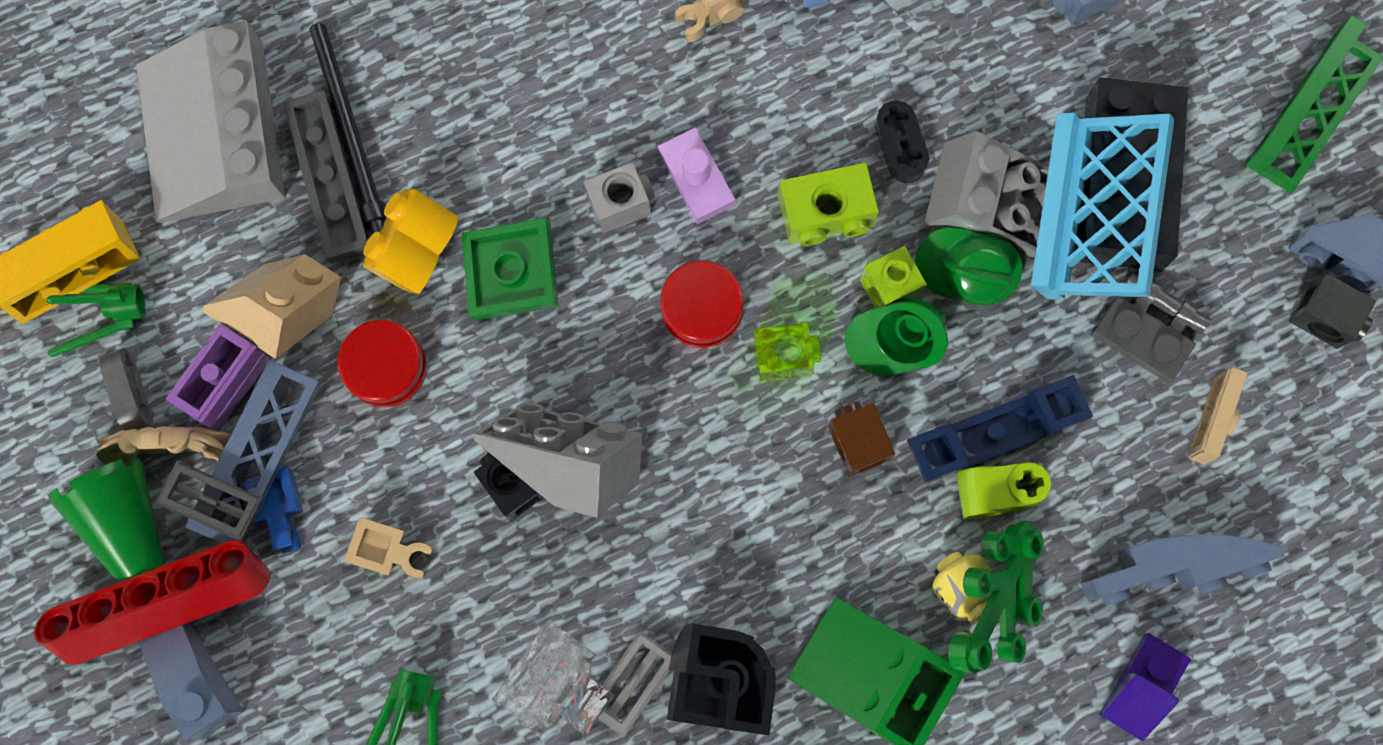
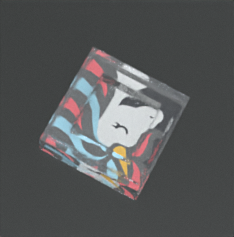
(585, 704)

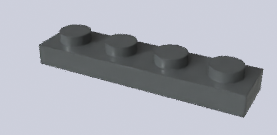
(326, 176)

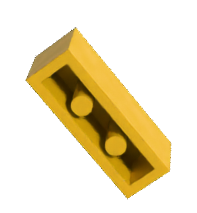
(64, 261)

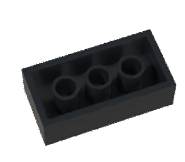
(1133, 98)

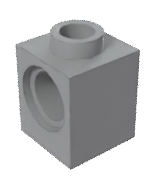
(604, 186)

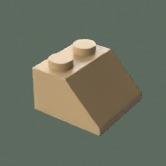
(278, 303)

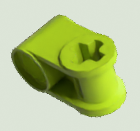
(993, 489)

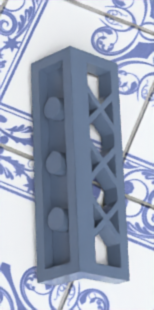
(248, 435)

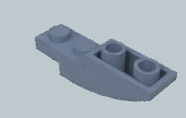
(1194, 559)

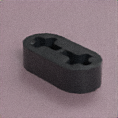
(892, 144)

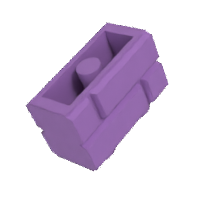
(218, 378)

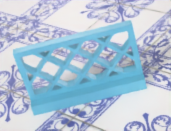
(1064, 212)

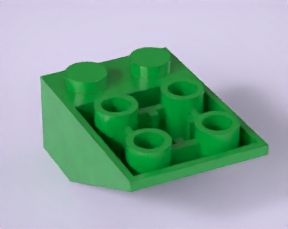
(876, 675)

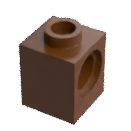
(860, 438)

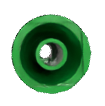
(114, 517)

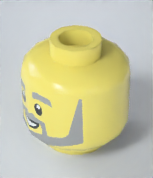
(949, 586)

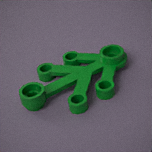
(1021, 546)

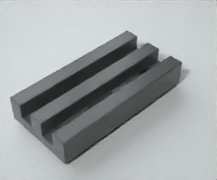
(246, 516)

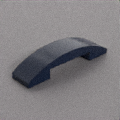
(999, 429)

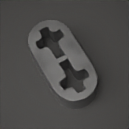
(125, 390)

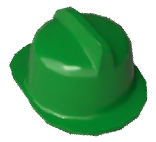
(969, 266)
(897, 337)

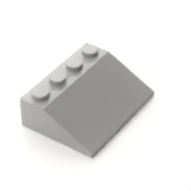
(210, 124)

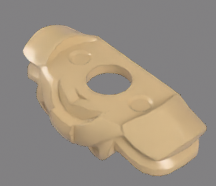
(161, 440)

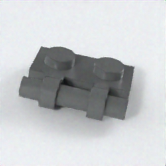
(1144, 338)

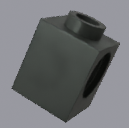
(1334, 312)

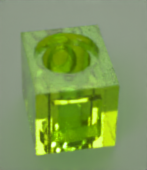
(773, 368)

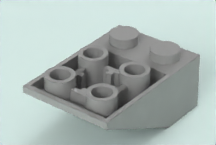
(989, 191)
(566, 458)

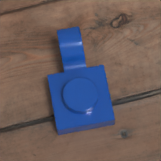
(280, 504)

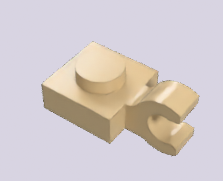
(709, 13)

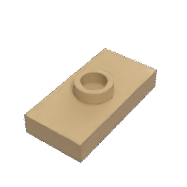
(1218, 416)

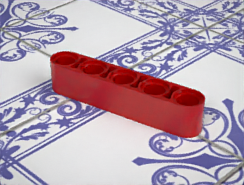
(152, 602)

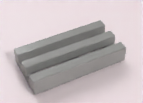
(655, 650)

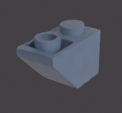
(1346, 249)

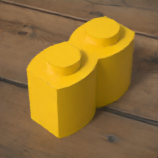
(410, 240)

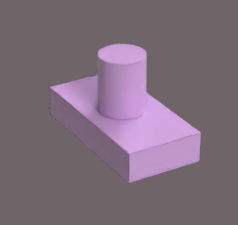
(696, 175)

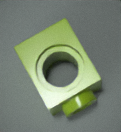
(892, 278)

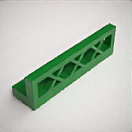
(1308, 96)

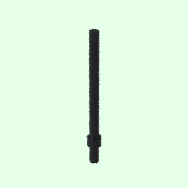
(372, 208)

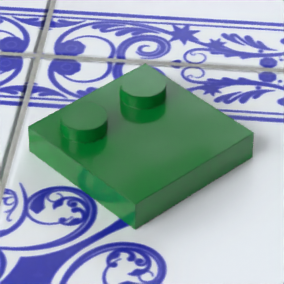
(510, 269)

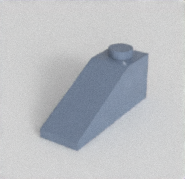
(189, 683)

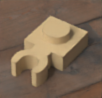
(380, 546)

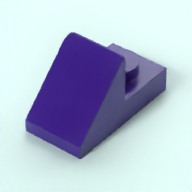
(1146, 687)

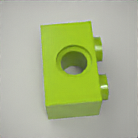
(845, 186)

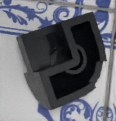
(721, 680)

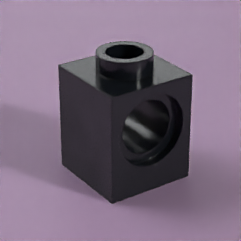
(512, 502)

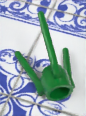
(117, 301)
(408, 694)

